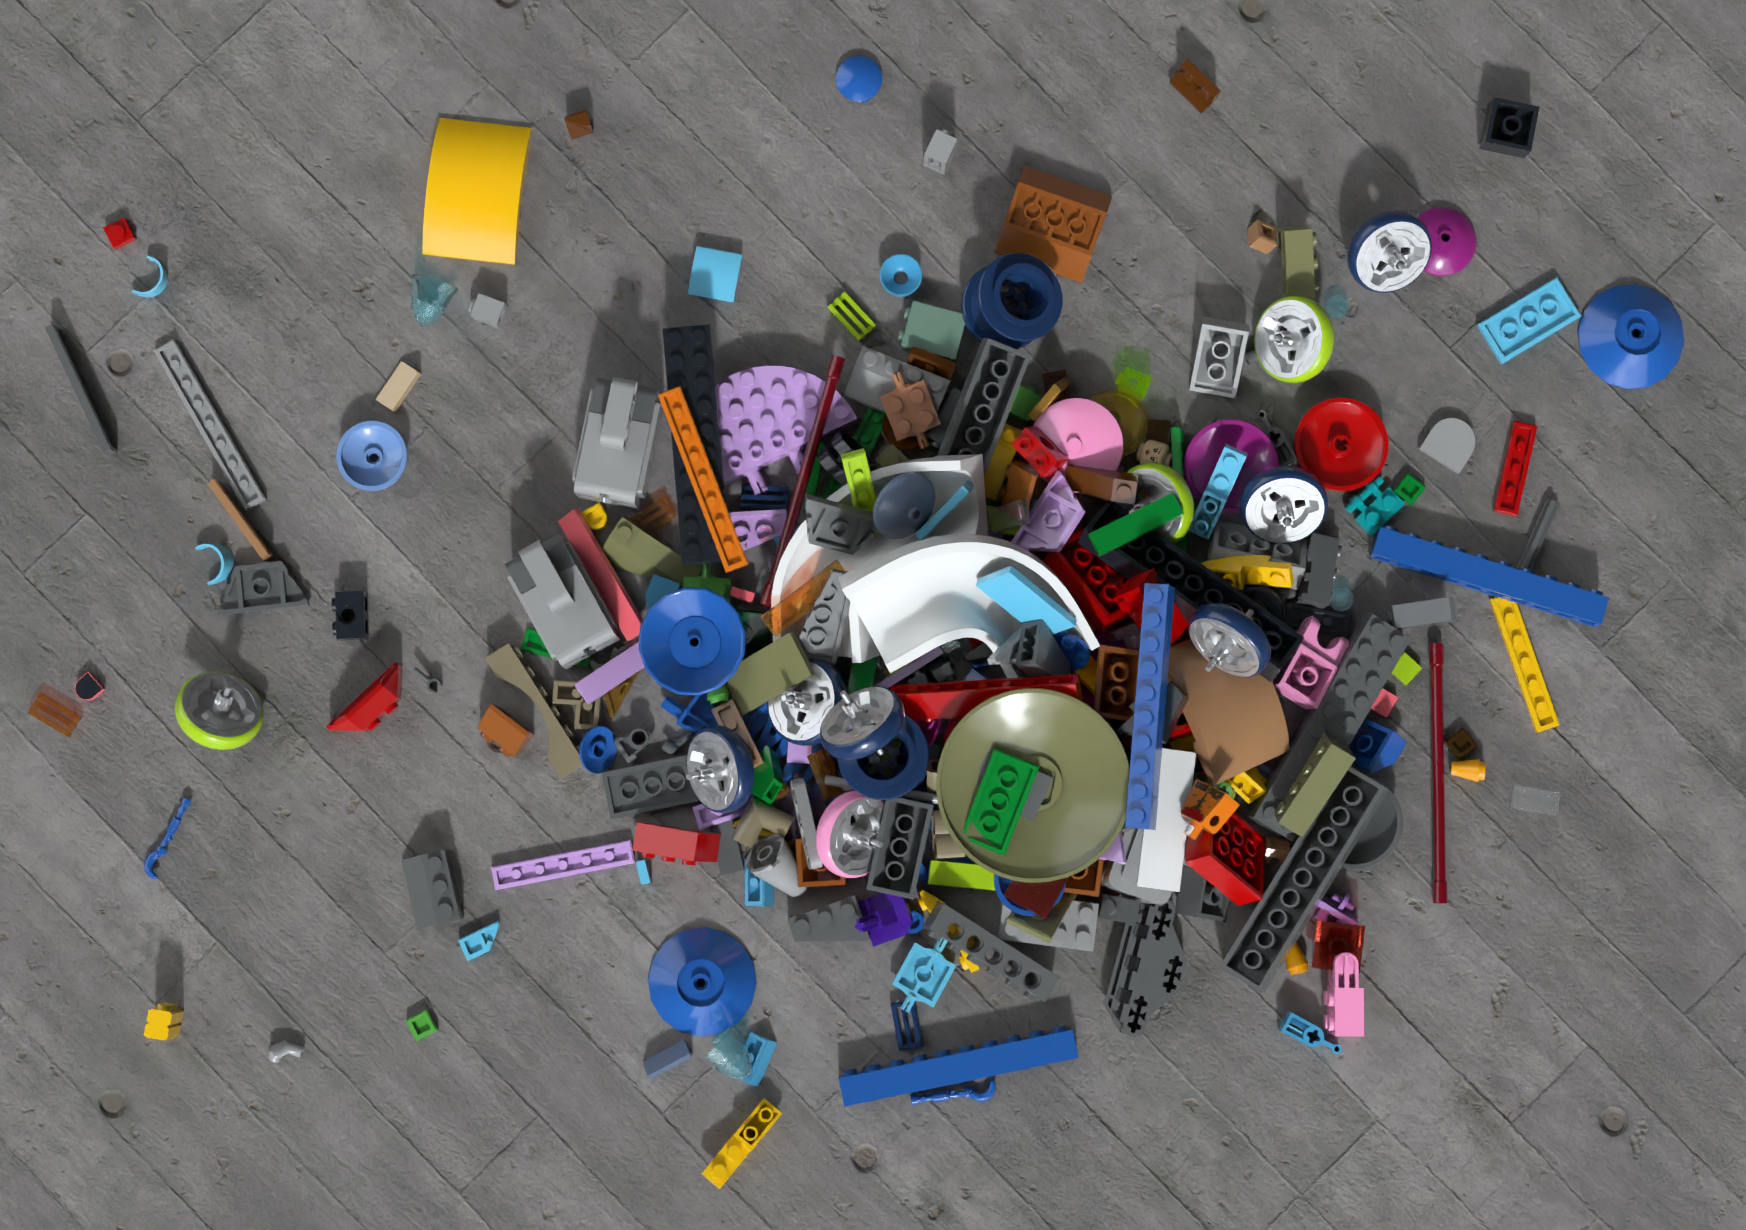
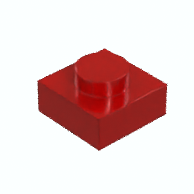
(119, 233)

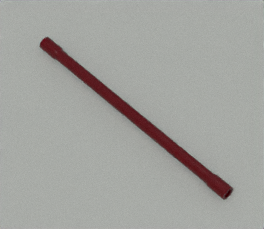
(833, 376)
(1436, 661)

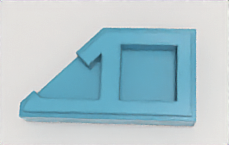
(479, 941)

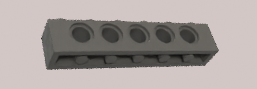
(1042, 979)

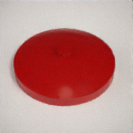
(1341, 444)

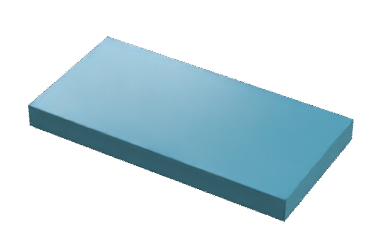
(1528, 320)
(1025, 599)

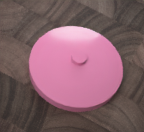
(1083, 433)

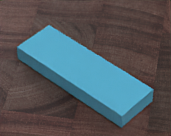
(961, 493)

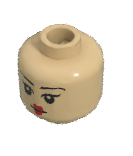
(1154, 452)

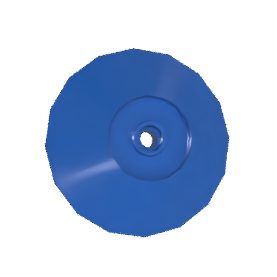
(1613, 350)
(668, 635)
(703, 955)

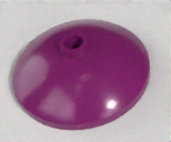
(1458, 251)

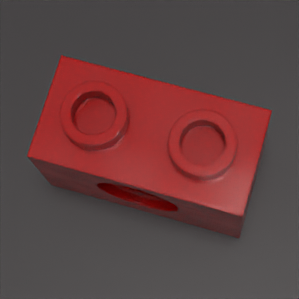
(1040, 451)

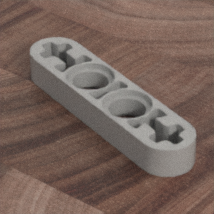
(805, 822)

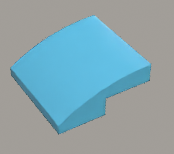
(715, 274)

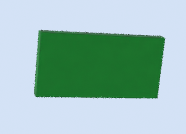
(1001, 799)

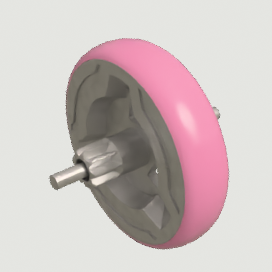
(862, 835)

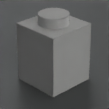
(488, 310)

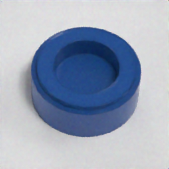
(918, 922)

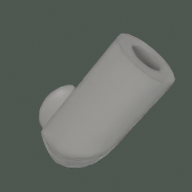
(283, 1048)

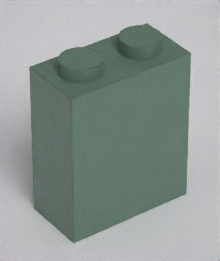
(932, 330)

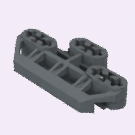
(1149, 967)

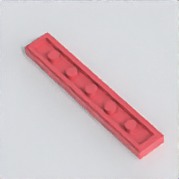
(602, 573)

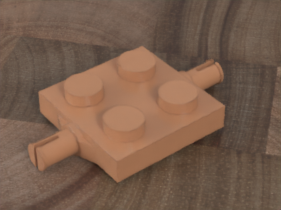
(910, 409)

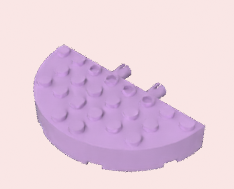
(771, 416)

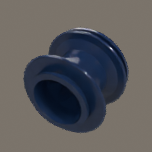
(991, 312)
(905, 777)

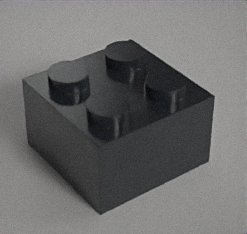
(1509, 127)

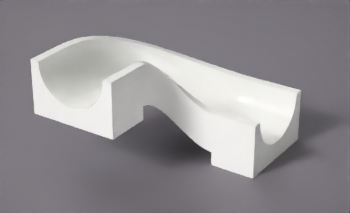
(805, 560)
(930, 596)

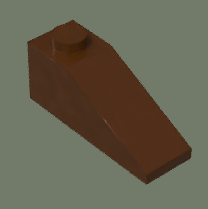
(1103, 483)

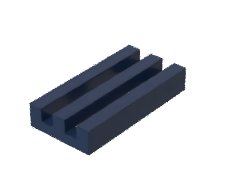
(744, 497)
(909, 1045)

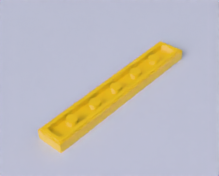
(1524, 664)

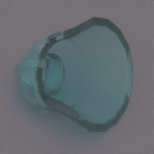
(430, 298)
(730, 1055)

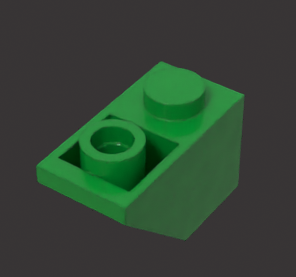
(768, 776)

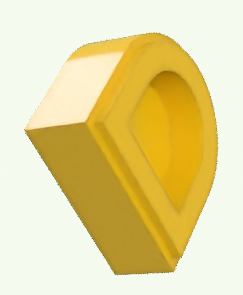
(595, 516)

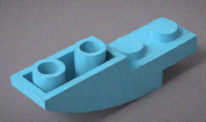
(1217, 491)

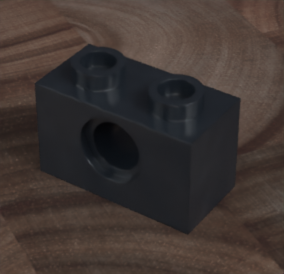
(358, 628)

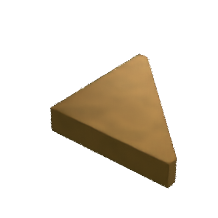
(1049, 398)
(616, 695)

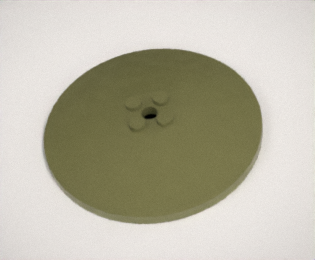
(1084, 800)

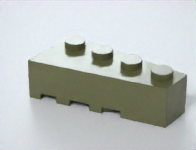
(1314, 784)

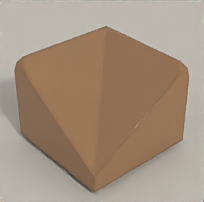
(1262, 236)

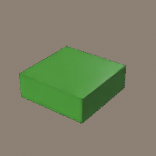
(421, 1025)

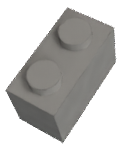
(940, 151)

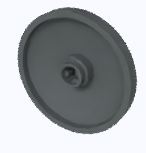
(1379, 836)

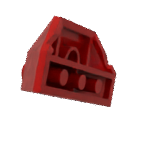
(372, 703)

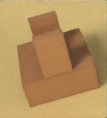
(1277, 849)

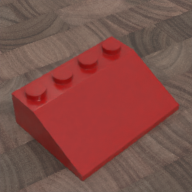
(1089, 583)
(1230, 860)

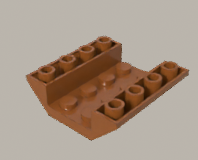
(1054, 222)

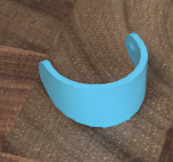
(161, 283)
(227, 561)

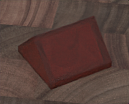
(1335, 938)

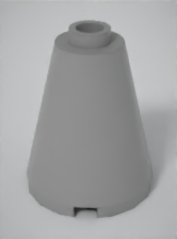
(775, 865)

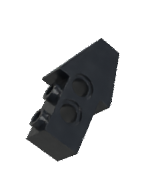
(1175, 703)

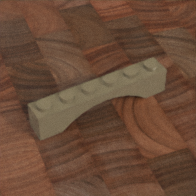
(562, 751)

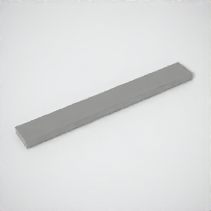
(210, 425)

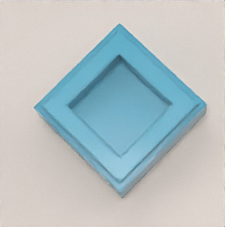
(643, 872)

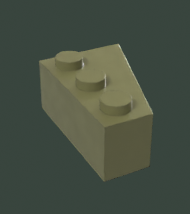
(1298, 261)

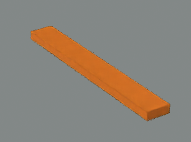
(703, 479)

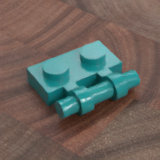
(1379, 511)

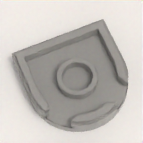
(1450, 443)

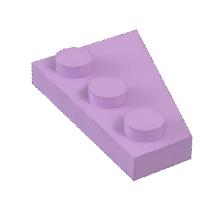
(758, 526)

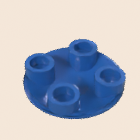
(859, 79)
(1074, 649)

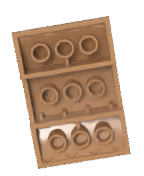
(1230, 716)

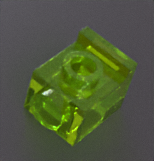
(1137, 392)

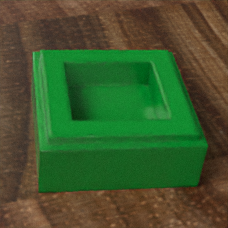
(1409, 489)

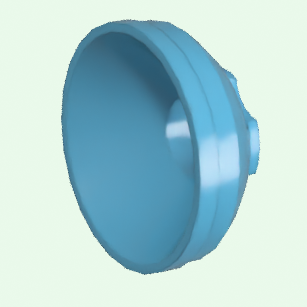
(905, 264)

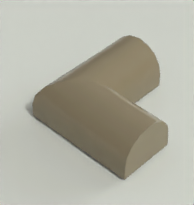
(585, 715)
(759, 816)

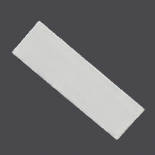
(1165, 847)

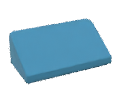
(757, 891)
(760, 1053)

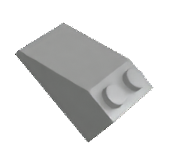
(1219, 357)

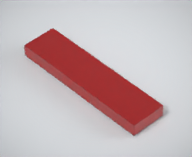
(1515, 468)

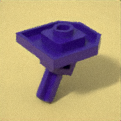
(884, 917)

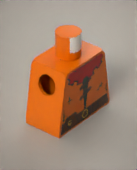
(1206, 809)

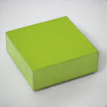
(1406, 669)

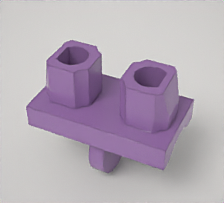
(1338, 907)

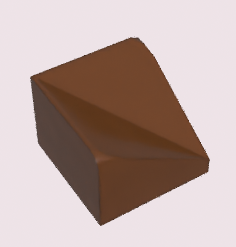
(578, 124)

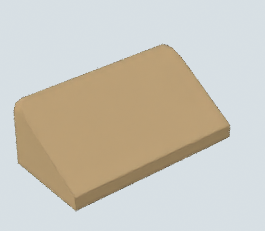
(398, 386)

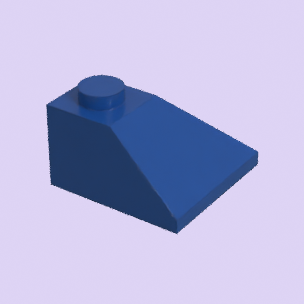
(1375, 746)

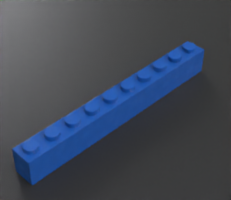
(1489, 577)
(1150, 706)
(958, 1066)

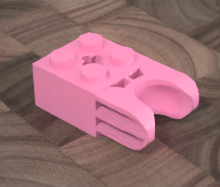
(1310, 667)
(1344, 998)

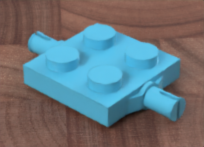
(923, 975)

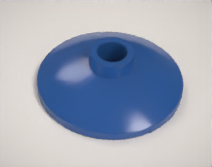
(597, 750)

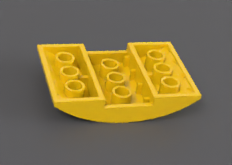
(475, 191)

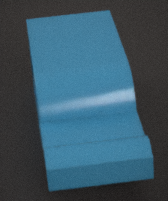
(1301, 1035)

